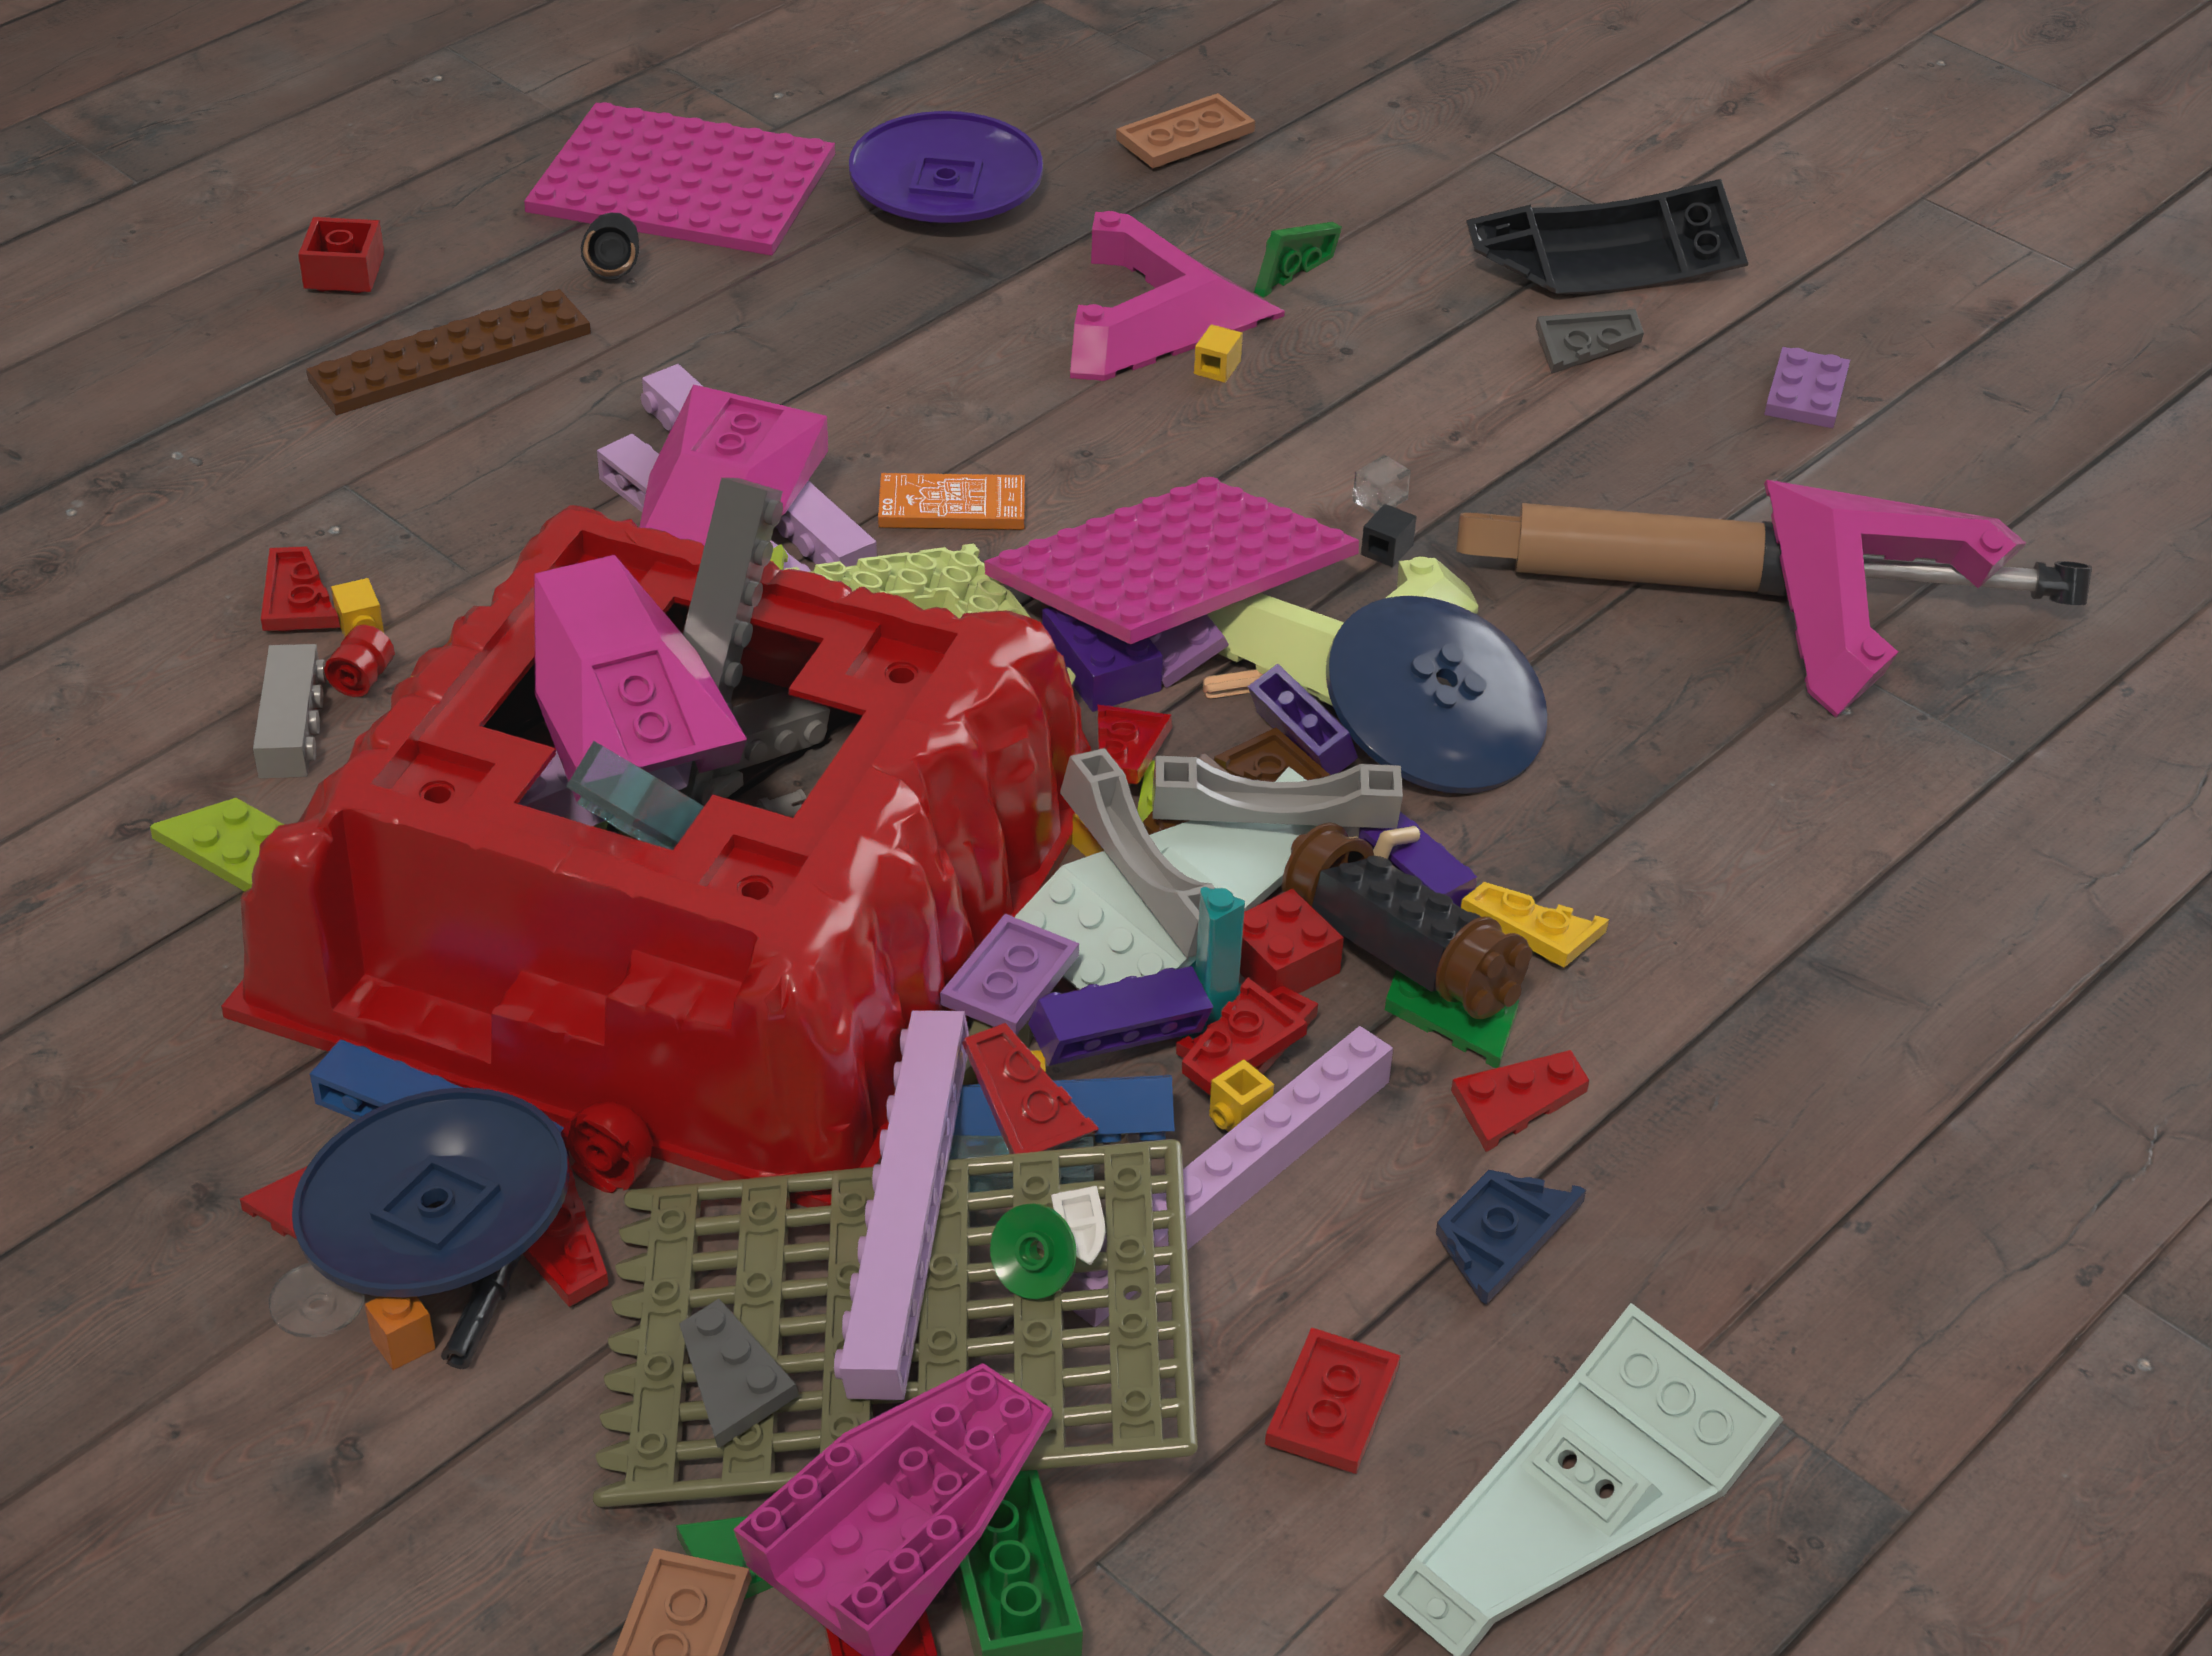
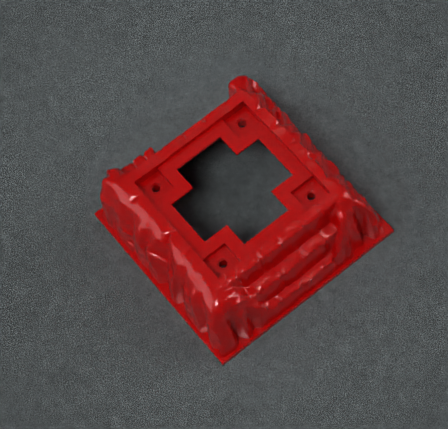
(712, 986)

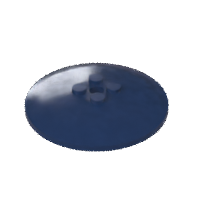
(1440, 735)
(474, 1149)

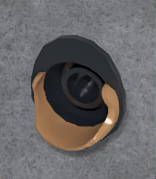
(610, 246)

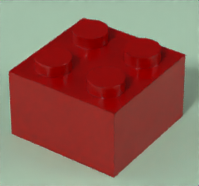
(341, 254)
(1288, 945)

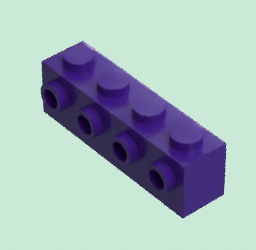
(1119, 1015)

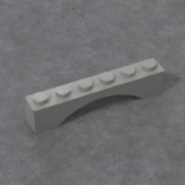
(1353, 798)
(1103, 802)

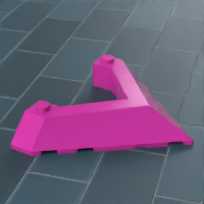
(1162, 320)
(1825, 582)

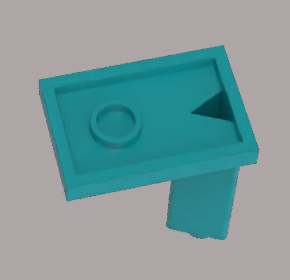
(1219, 949)

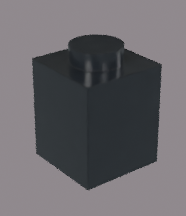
(1388, 535)

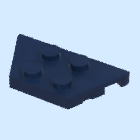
(1502, 1227)

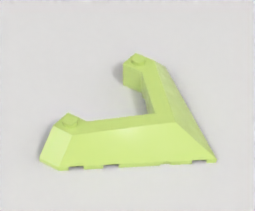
(930, 580)
(1300, 639)

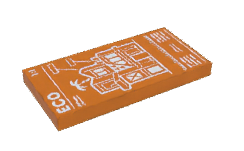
(951, 501)

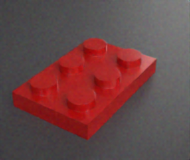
(1333, 1400)

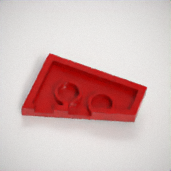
(295, 593)
(1132, 737)
(1249, 1030)
(1021, 1096)

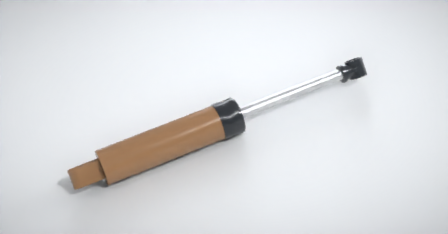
(1702, 553)

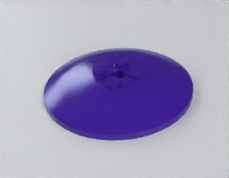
(945, 166)

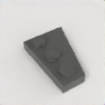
(1586, 336)
(733, 1372)

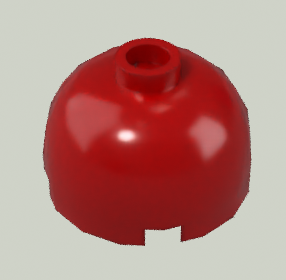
(608, 1145)

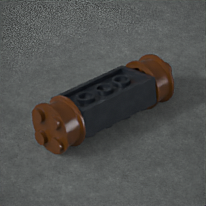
(1407, 922)

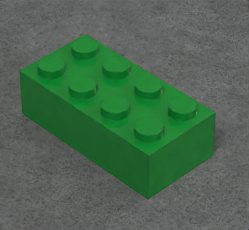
(1017, 1582)

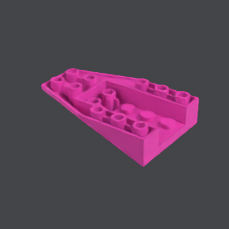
(729, 438)
(623, 675)
(894, 1507)

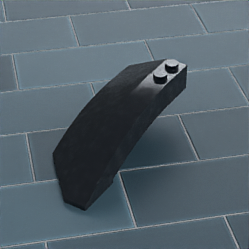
(1616, 242)

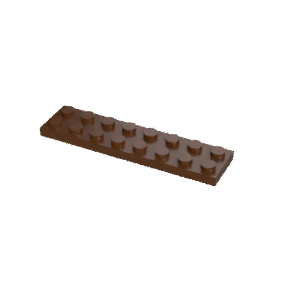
(447, 351)

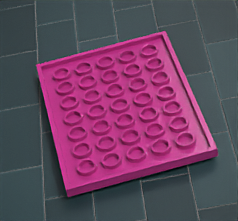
(682, 177)
(1170, 559)

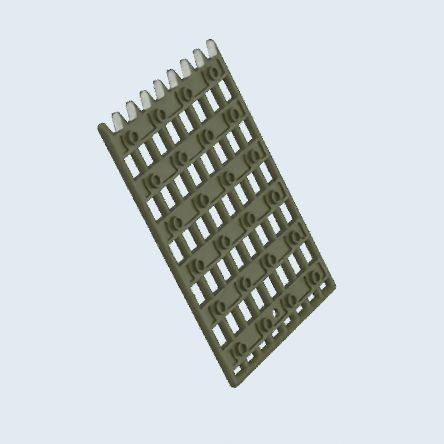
(944, 1346)

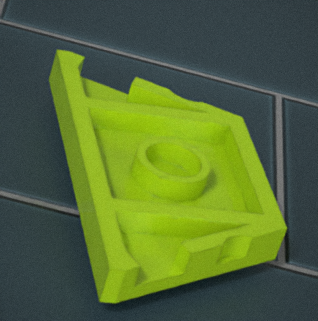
(219, 838)

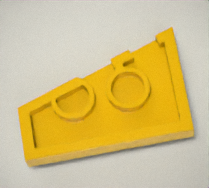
(1548, 931)

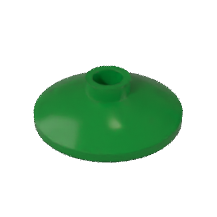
(1016, 1255)

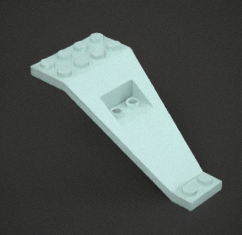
(1115, 927)
(1636, 1417)

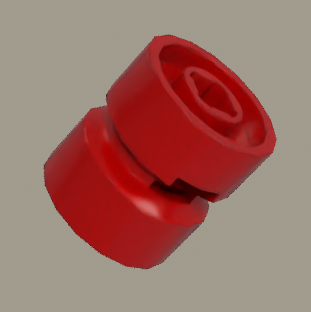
(359, 660)

